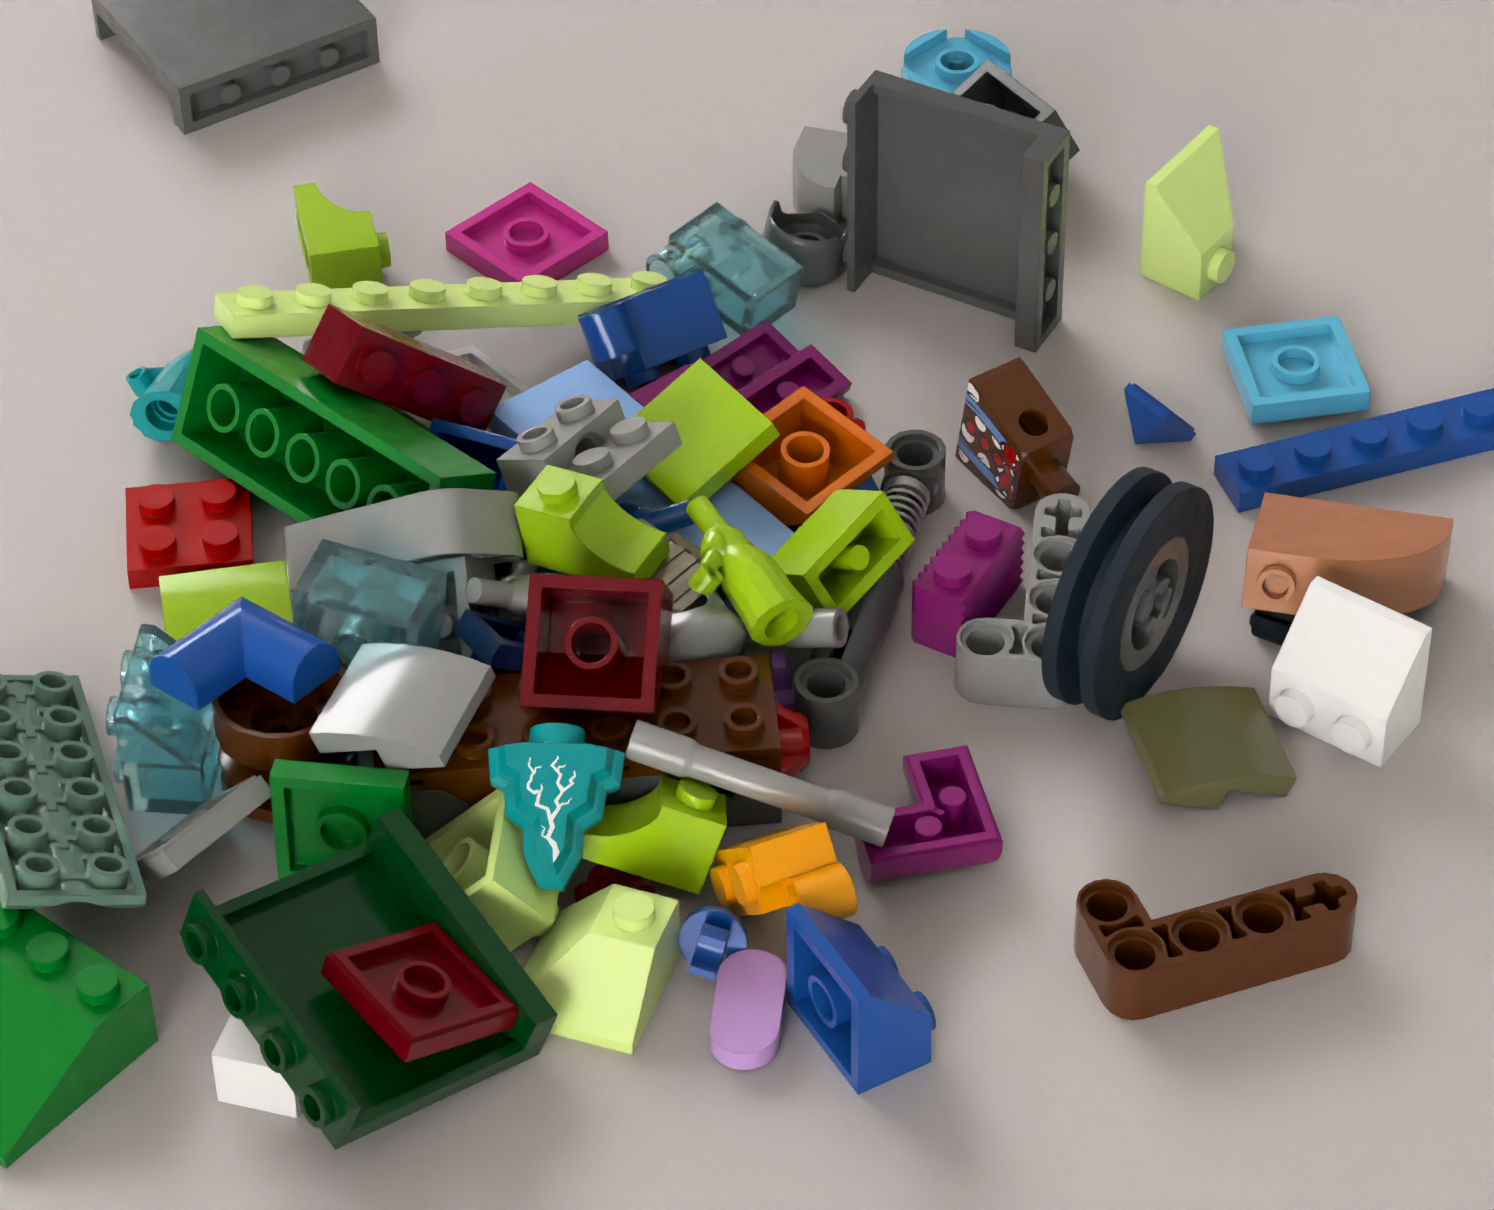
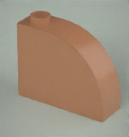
(1367, 550)

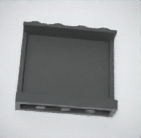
(239, 53)
(957, 201)

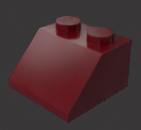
(595, 643)

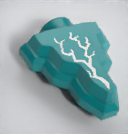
(555, 794)

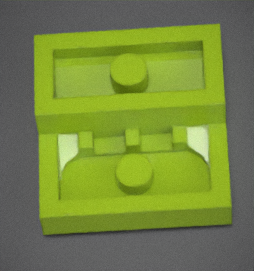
(199, 595)

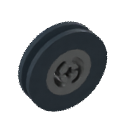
(1127, 592)

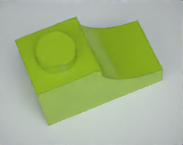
(338, 242)
(581, 531)
(662, 835)

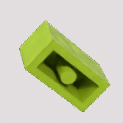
(844, 548)

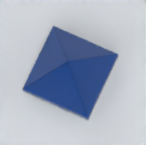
(1153, 420)

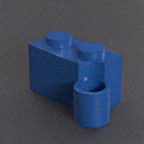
(652, 328)

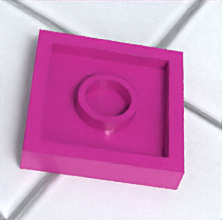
(527, 236)

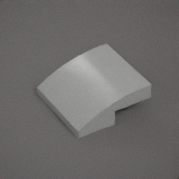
(403, 704)

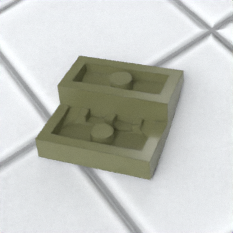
(1207, 744)

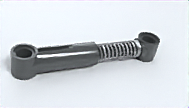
(835, 679)

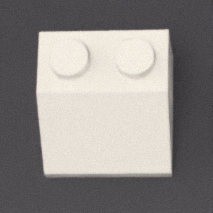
(1351, 672)

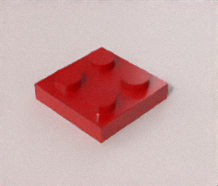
(186, 529)

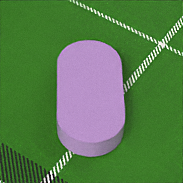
(748, 1009)

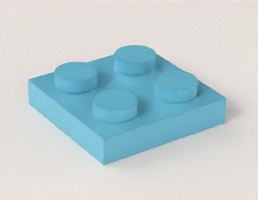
(1295, 370)

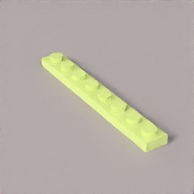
(425, 304)

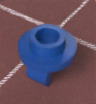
(709, 938)

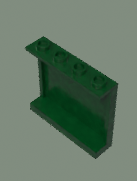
(268, 964)

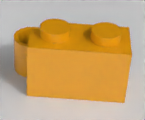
(782, 871)

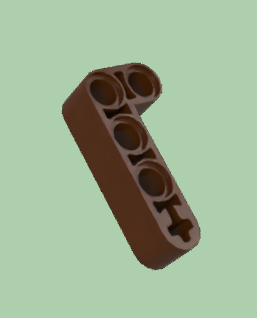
(1208, 950)

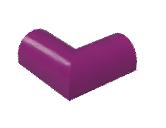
(945, 827)

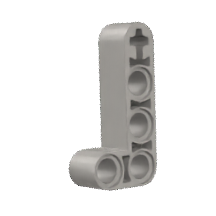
(417, 529)
(1003, 657)

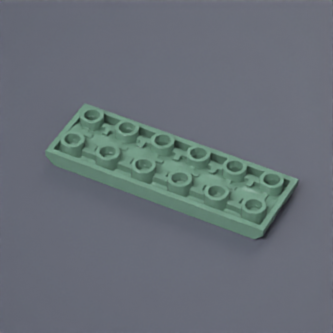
(58, 803)

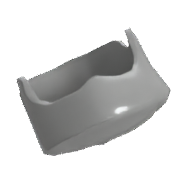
(706, 632)

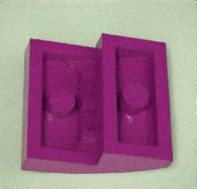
(770, 369)

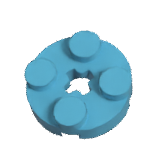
(949, 61)

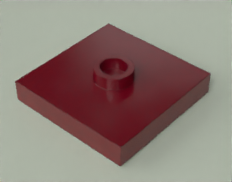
(419, 991)

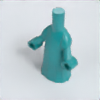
(159, 397)

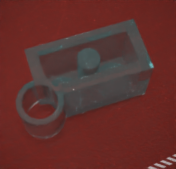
(743, 269)

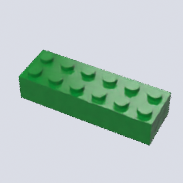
(303, 438)

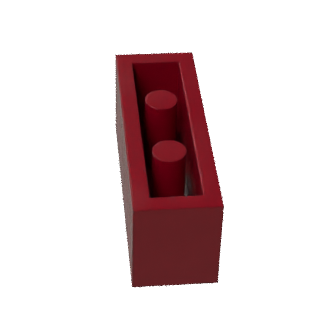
(402, 370)

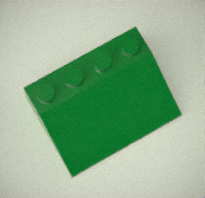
(63, 1026)

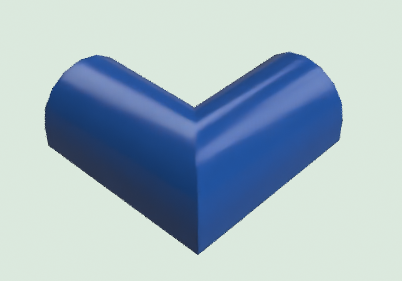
(240, 645)

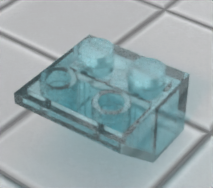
(163, 746)

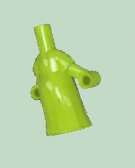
(749, 577)

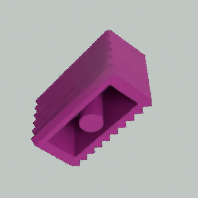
(966, 580)

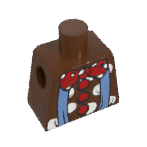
(1015, 436)

